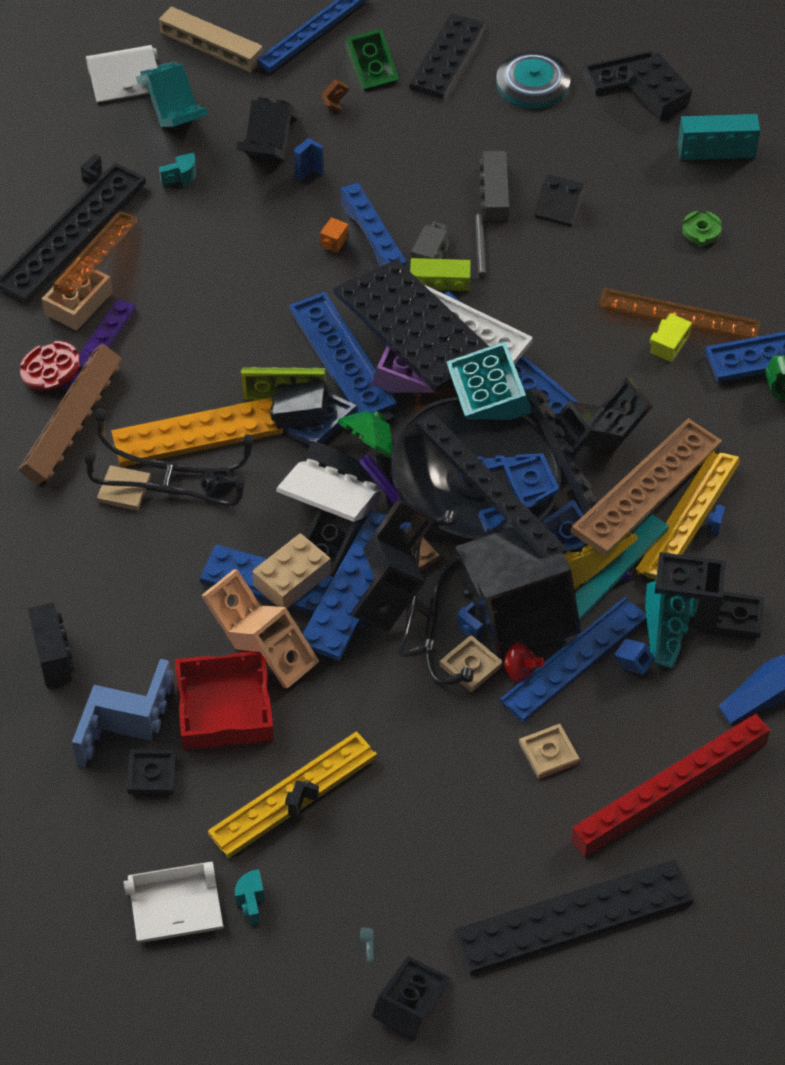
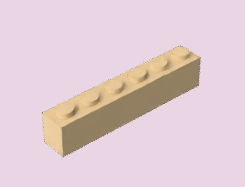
(210, 39)

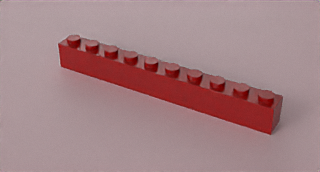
(669, 785)

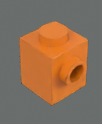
(334, 235)

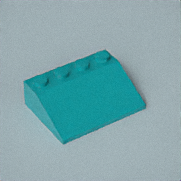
(489, 384)

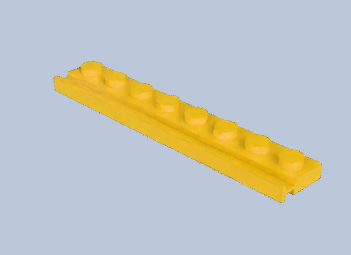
(691, 510)
(270, 808)

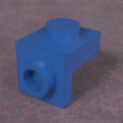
(467, 622)

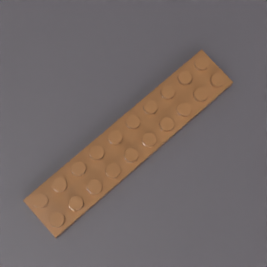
(645, 487)

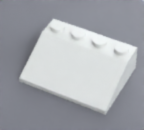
(330, 490)

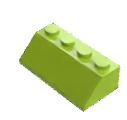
(262, 382)

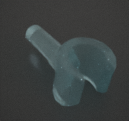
(367, 935)

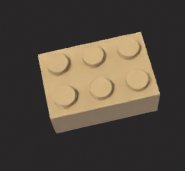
(76, 309)
(291, 571)

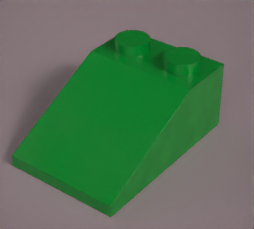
(371, 59)

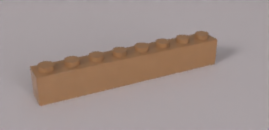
(69, 415)

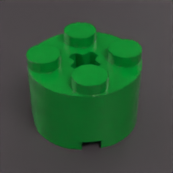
(776, 376)

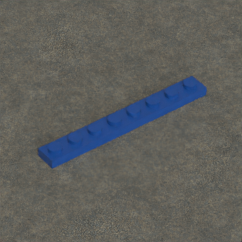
(307, 33)

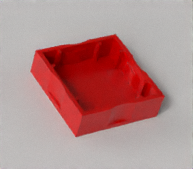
(223, 700)

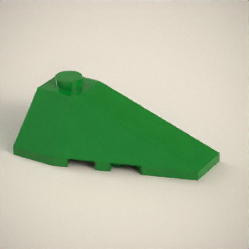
(370, 429)

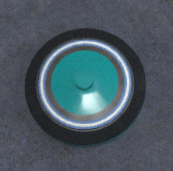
(533, 79)

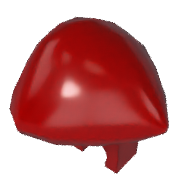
(521, 662)

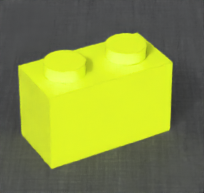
(670, 337)

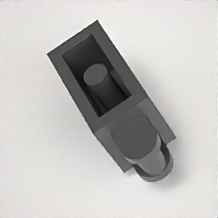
(431, 242)

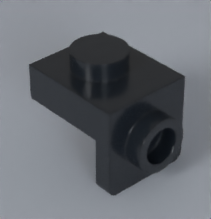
(296, 797)

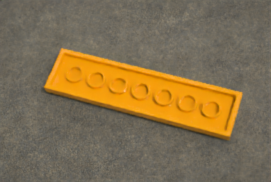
(196, 431)

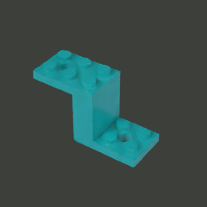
(171, 94)

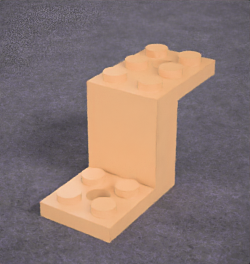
(260, 628)

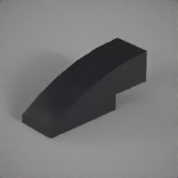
(334, 458)

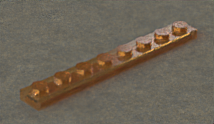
(94, 253)
(660, 310)

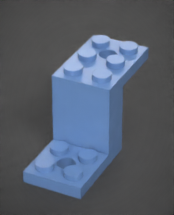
(123, 713)

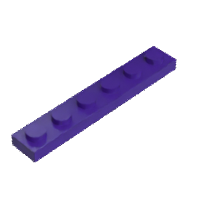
(105, 333)

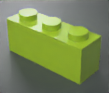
(442, 273)

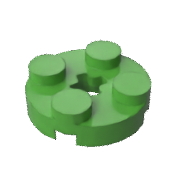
(699, 236)

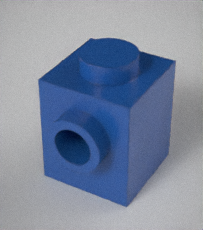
(634, 656)

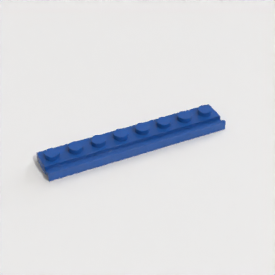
(573, 659)

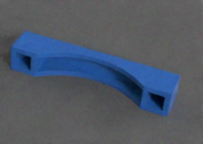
(361, 210)

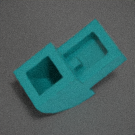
(183, 170)
(248, 893)

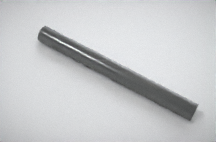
(480, 245)

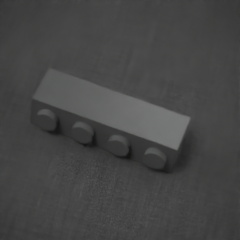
(495, 186)

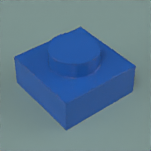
(715, 519)

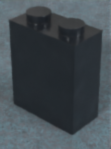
(300, 404)

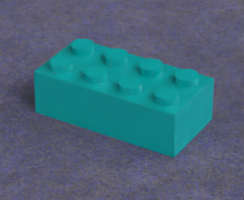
(718, 137)

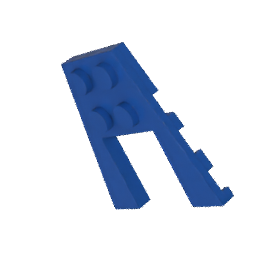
(528, 478)

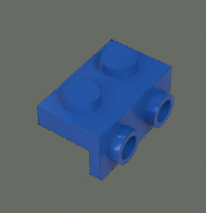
(308, 158)

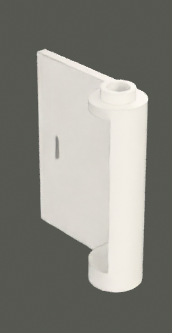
(115, 72)
(174, 902)

